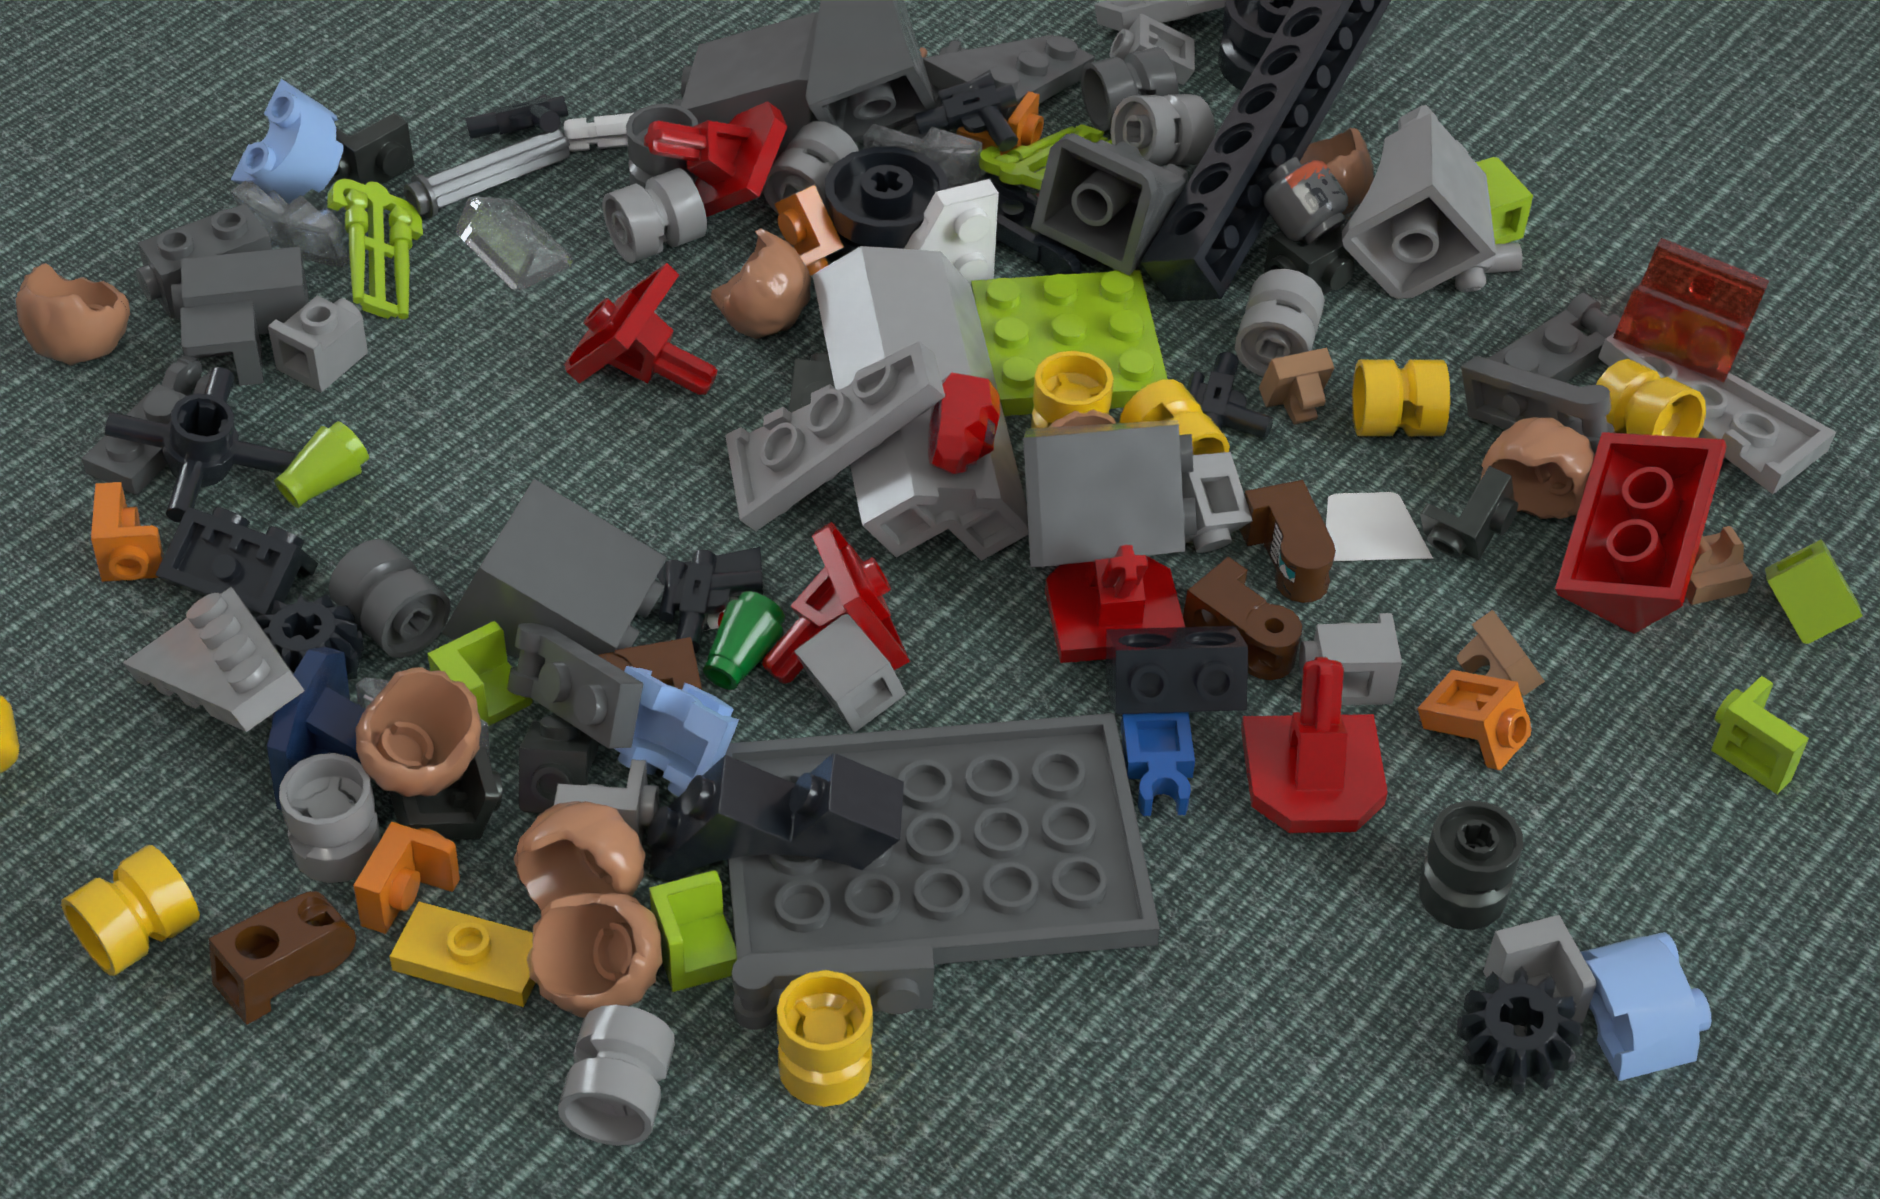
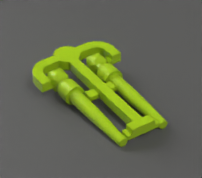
(1020, 163)
(405, 226)

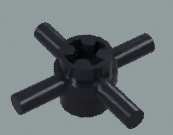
(199, 442)

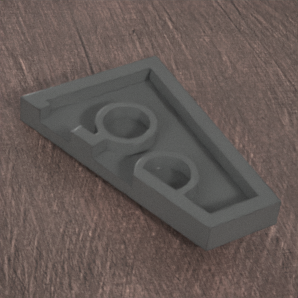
(1033, 65)

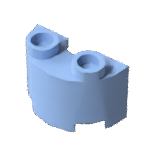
(297, 150)
(678, 730)
(1645, 1006)

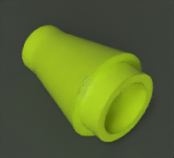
(323, 463)

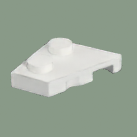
(962, 227)

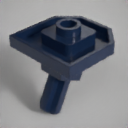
(317, 719)

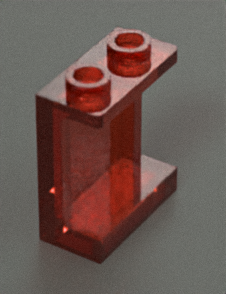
(1691, 310)

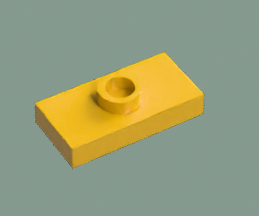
(465, 953)

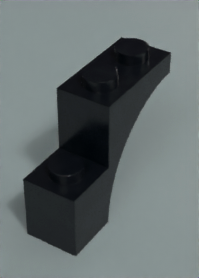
(739, 810)

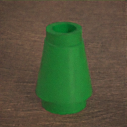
(744, 637)

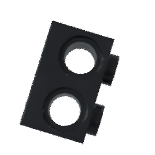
(1176, 669)

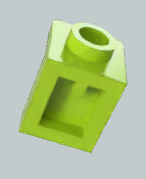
(1756, 738)

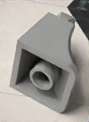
(1423, 210)

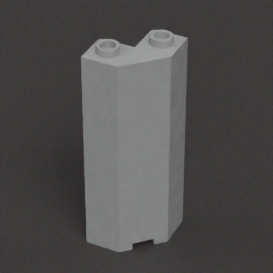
(875, 307)

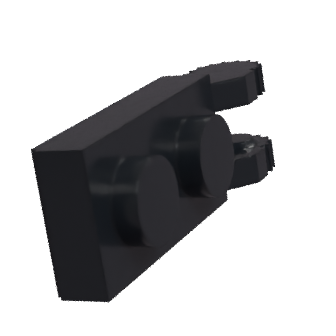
(1014, 229)

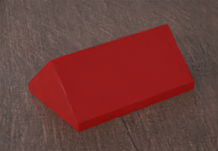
(1640, 526)

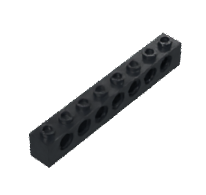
(1267, 126)

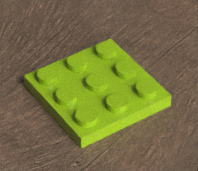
(1069, 312)

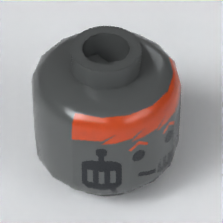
(1305, 200)

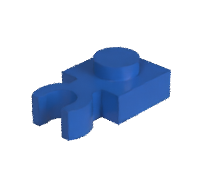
(1161, 755)

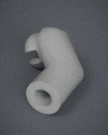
(1507, 259)

